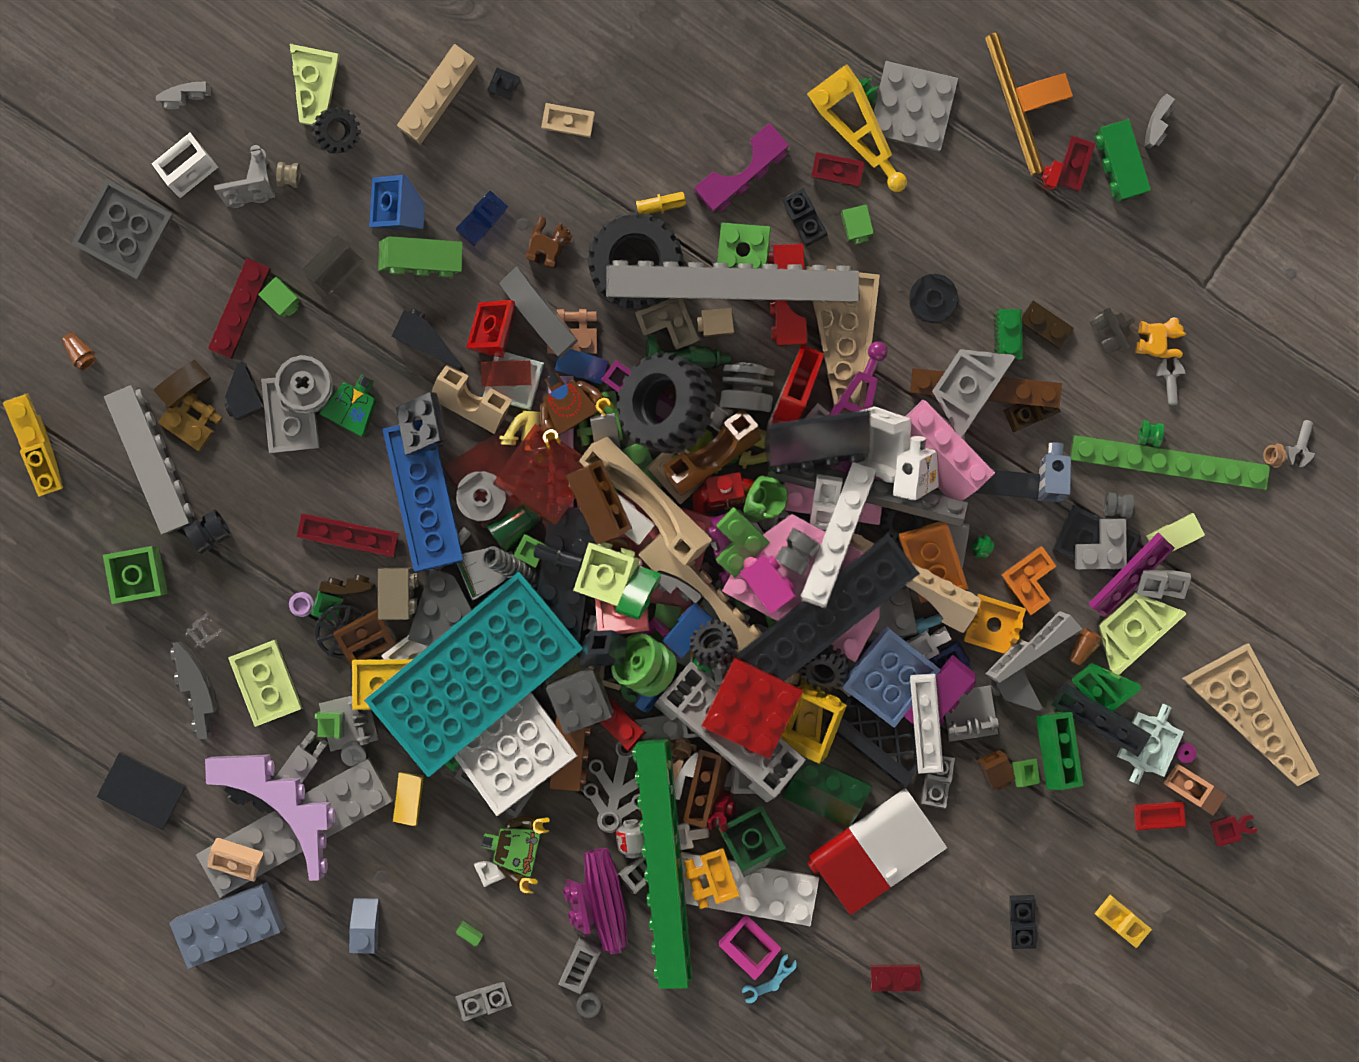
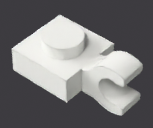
(928, 644)
(688, 835)

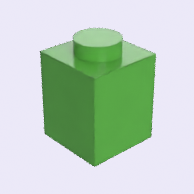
(857, 224)
(280, 297)

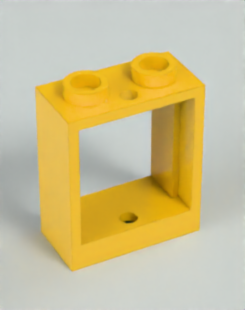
(803, 745)

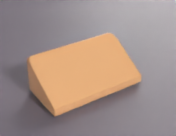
(235, 859)

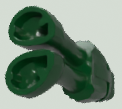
(700, 355)

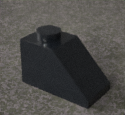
(242, 394)

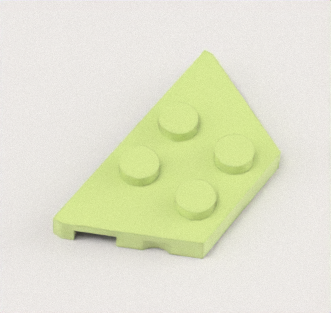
(1135, 628)

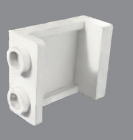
(888, 439)

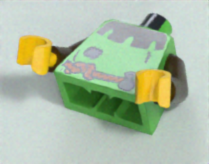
(517, 849)

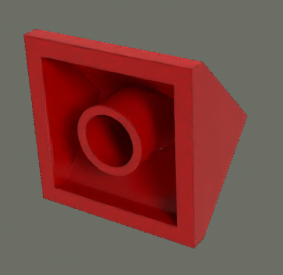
(492, 327)

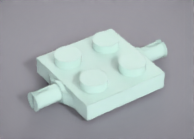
(1159, 749)

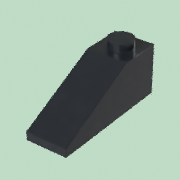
(420, 334)

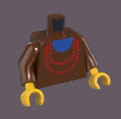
(568, 406)

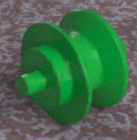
(869, 90)

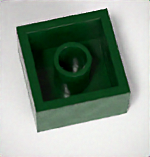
(753, 841)

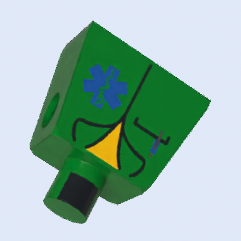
(352, 406)

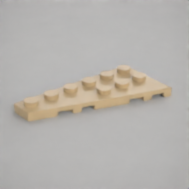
(846, 336)
(1247, 701)

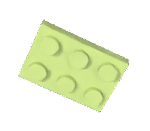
(265, 683)

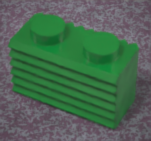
(1008, 332)

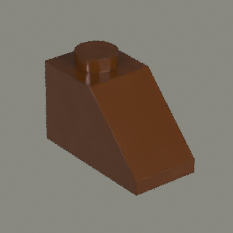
(997, 770)

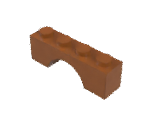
(692, 468)

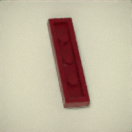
(239, 308)
(347, 535)

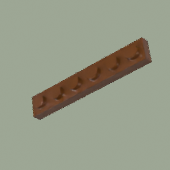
(1007, 390)

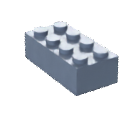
(227, 925)

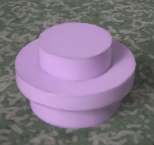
(301, 604)

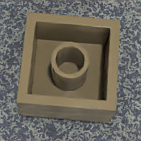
(397, 593)

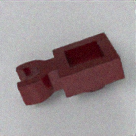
(1228, 829)

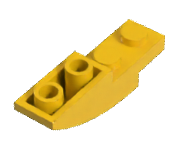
(34, 444)

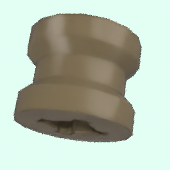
(288, 174)

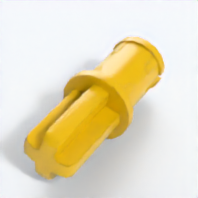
(661, 203)

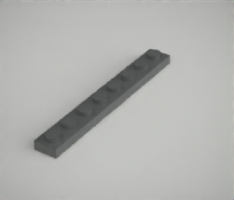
(881, 494)

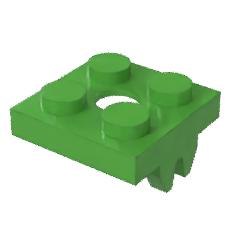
(756, 236)

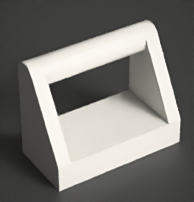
(190, 172)

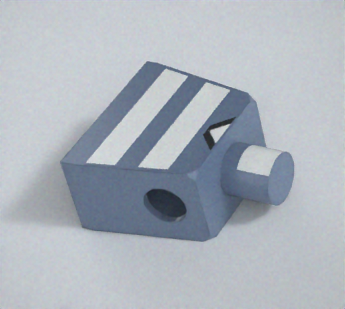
(1054, 484)

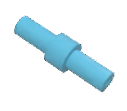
(923, 624)

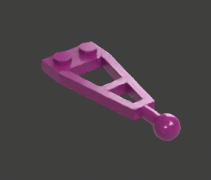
(877, 352)

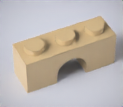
(454, 395)

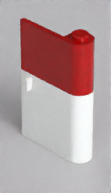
(877, 851)

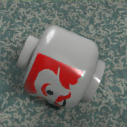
(630, 839)

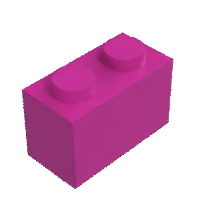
(768, 583)

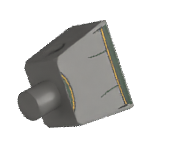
(477, 576)

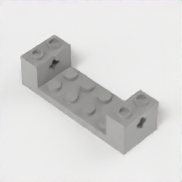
(690, 700)

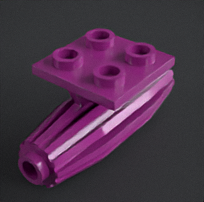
(599, 901)

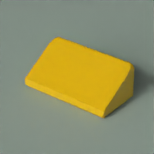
(408, 798)

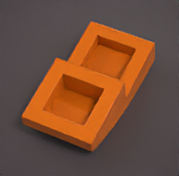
(1044, 92)

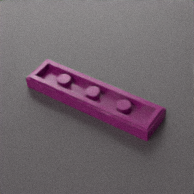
(1129, 577)

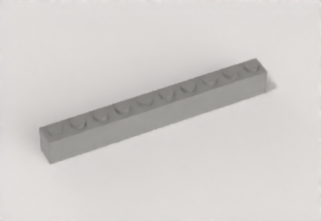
(732, 283)

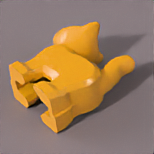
(1157, 338)

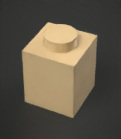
(716, 322)

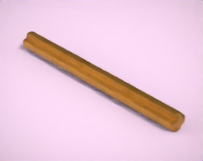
(1019, 118)

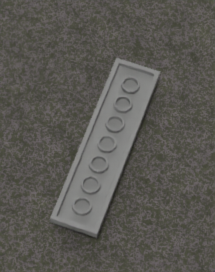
(351, 794)

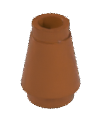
(79, 353)
(1084, 646)

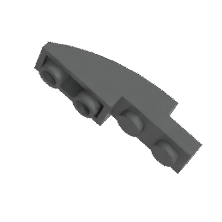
(194, 678)

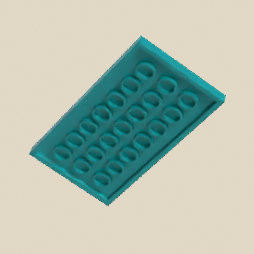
(473, 674)

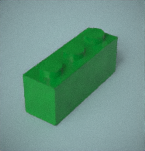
(1122, 160)
(1059, 750)

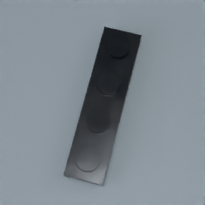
(1101, 719)

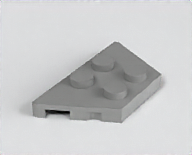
(969, 384)

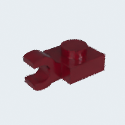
(724, 810)

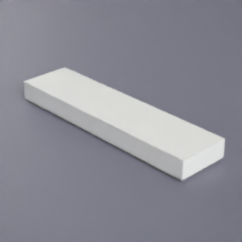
(926, 723)

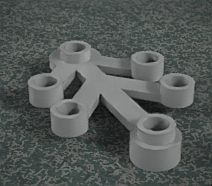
(615, 791)

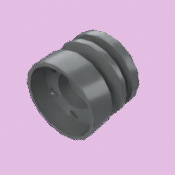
(747, 388)

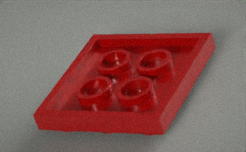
(751, 708)

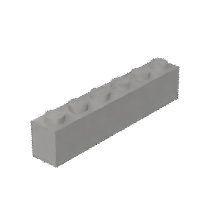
(149, 459)

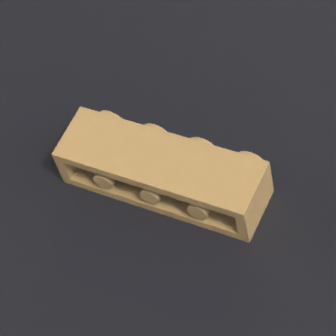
(437, 94)

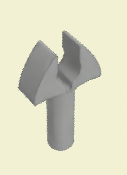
(1171, 378)
(1301, 445)

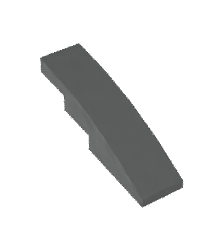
(538, 312)

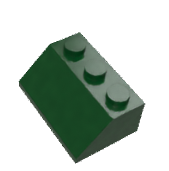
(827, 791)

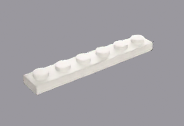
(838, 535)

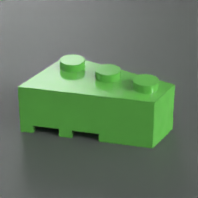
(420, 256)

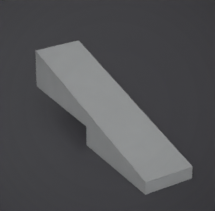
(1022, 653)

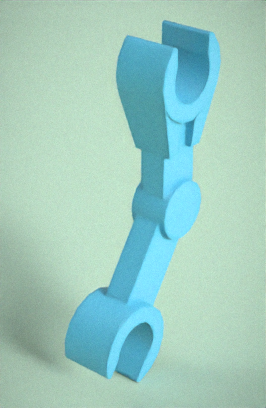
(773, 983)

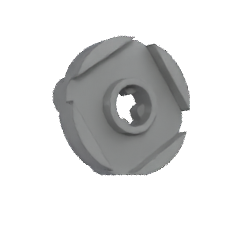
(467, 493)

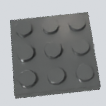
(122, 229)

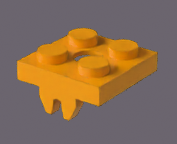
(1011, 624)

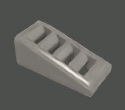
(623, 875)
(587, 951)

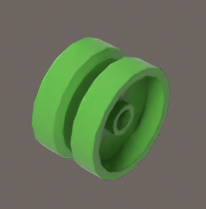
(647, 666)

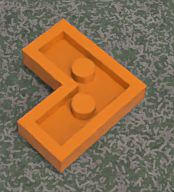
(1023, 579)

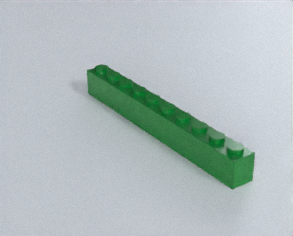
(664, 863)

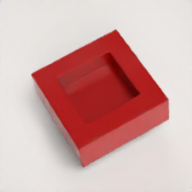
(1051, 175)

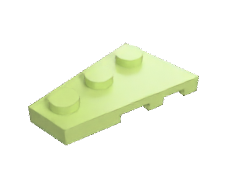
(314, 80)

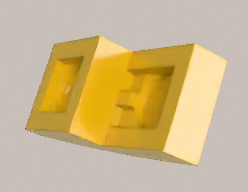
(1123, 921)

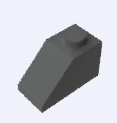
(1017, 690)

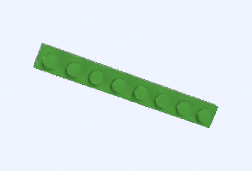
(1169, 462)

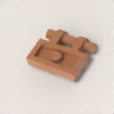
(586, 337)

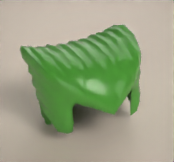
(765, 499)

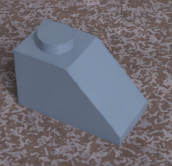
(364, 925)

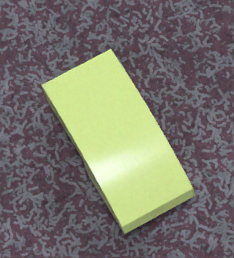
(1180, 532)

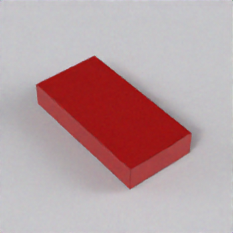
(1159, 815)

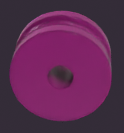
(1189, 756)

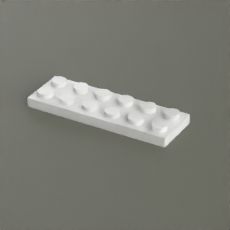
(764, 893)

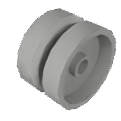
(300, 370)

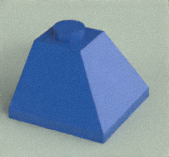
(395, 204)

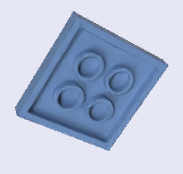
(883, 676)

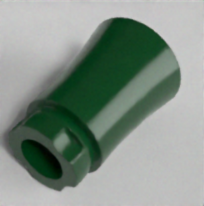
(513, 526)

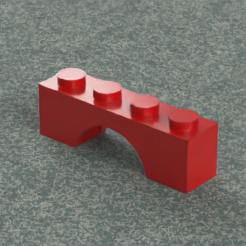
(789, 327)

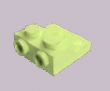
(605, 572)

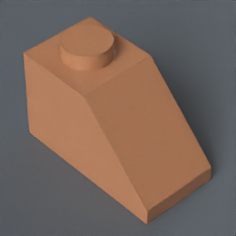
(1195, 789)

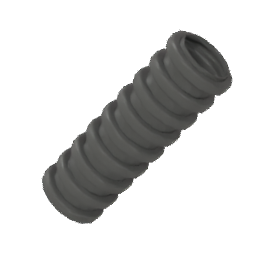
(509, 565)

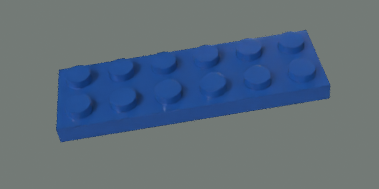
(423, 504)

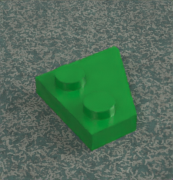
(1105, 686)

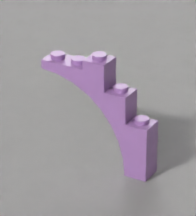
(284, 795)

